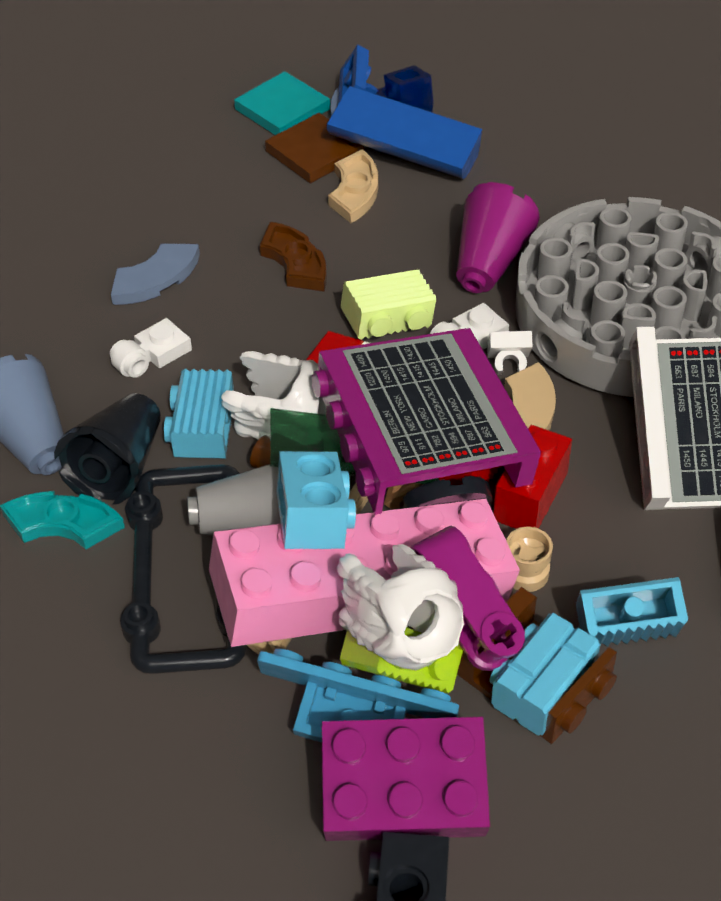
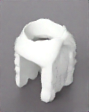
(274, 377)
(413, 597)

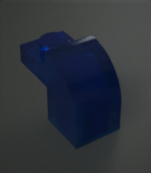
(409, 87)

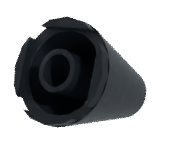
(109, 449)

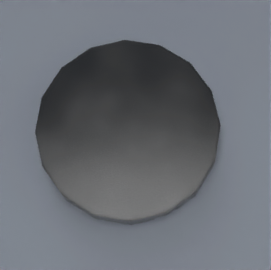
(443, 492)

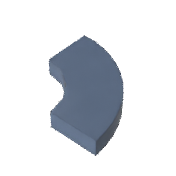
(146, 280)

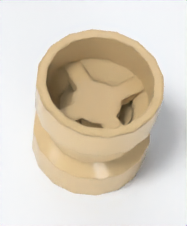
(533, 555)

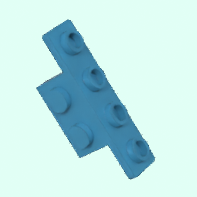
(339, 696)

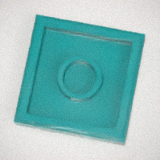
(281, 103)

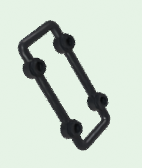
(140, 620)

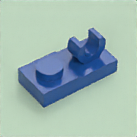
(356, 72)

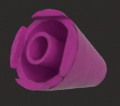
(492, 234)

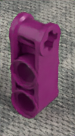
(484, 609)

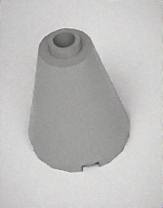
(236, 502)

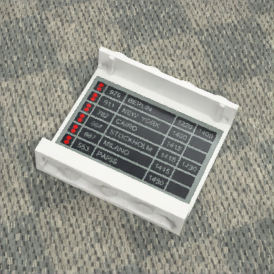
(677, 419)

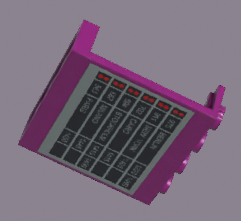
(421, 412)

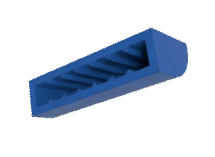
(406, 132)

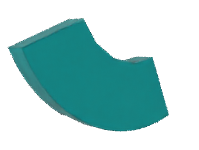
(70, 517)

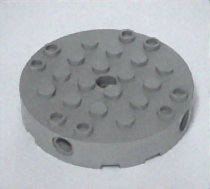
(616, 269)

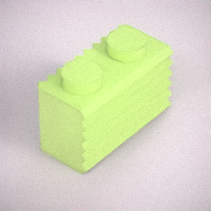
(388, 303)

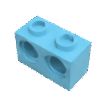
(314, 500)

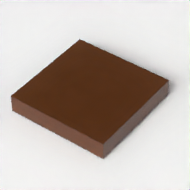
(310, 148)

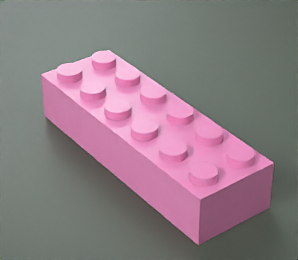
(297, 592)

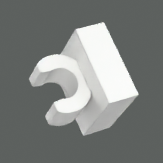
(509, 345)

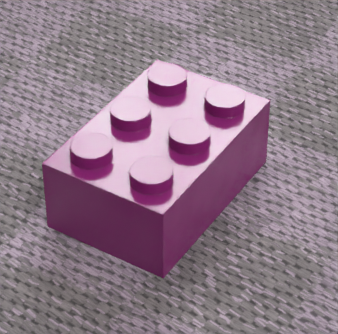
(404, 778)

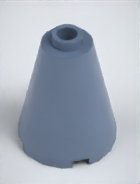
(29, 414)

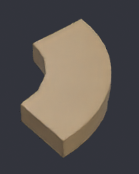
(357, 186)
(533, 395)

